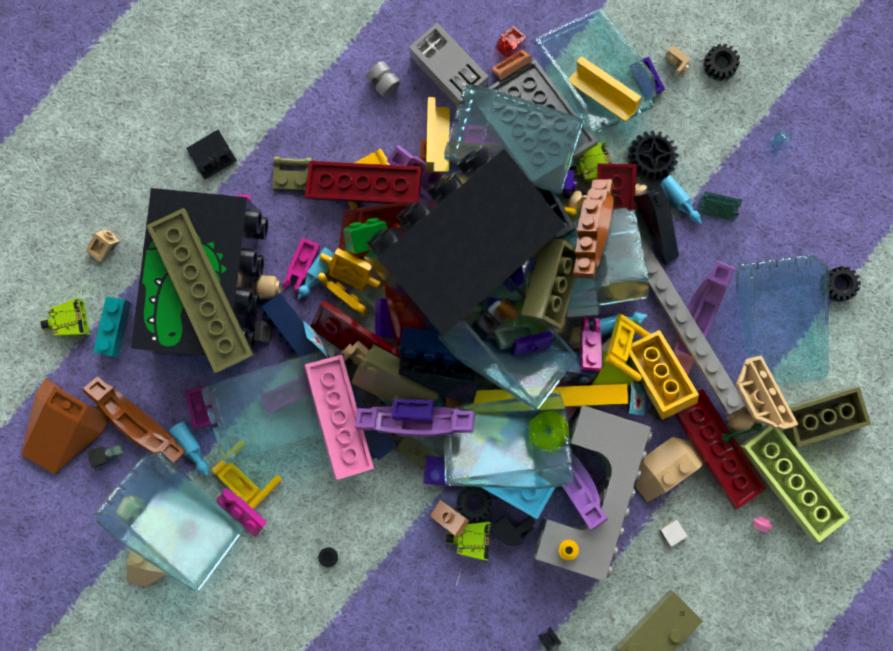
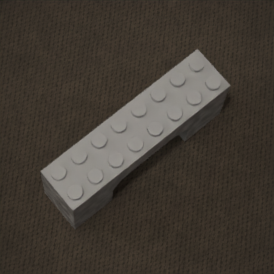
(622, 449)

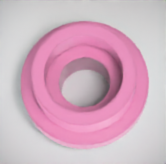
(762, 524)

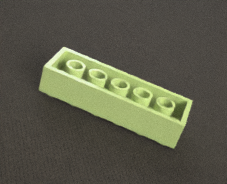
(794, 483)

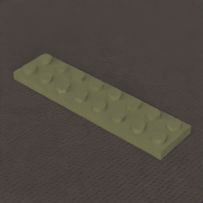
(200, 290)

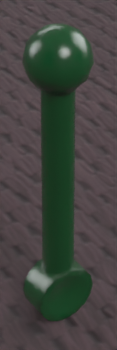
(726, 437)

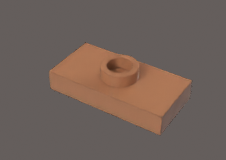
(511, 64)
(449, 518)

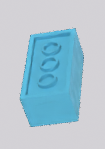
(528, 500)

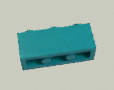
(112, 327)

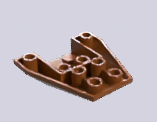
(60, 427)

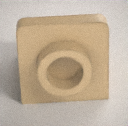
(678, 58)
(101, 244)
(355, 353)

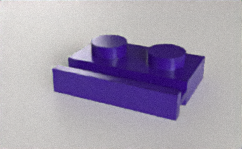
(383, 322)
(435, 471)

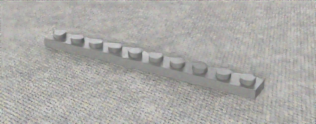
(691, 335)

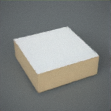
(673, 532)

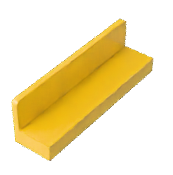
(605, 90)
(437, 136)

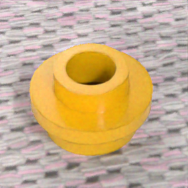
(575, 549)

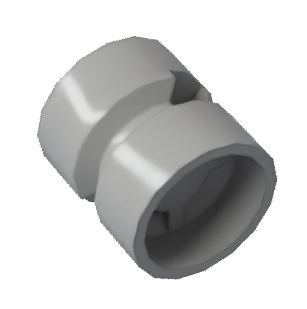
(384, 81)

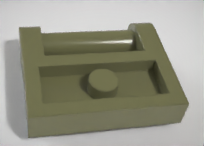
(290, 179)

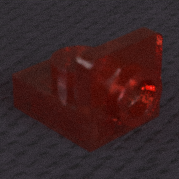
(510, 41)

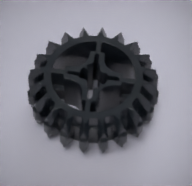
(668, 154)

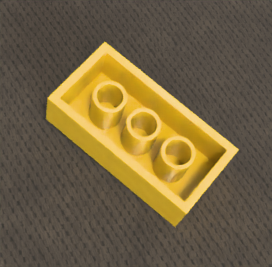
(662, 375)

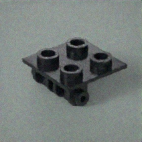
(211, 154)

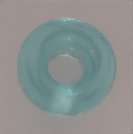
(780, 137)

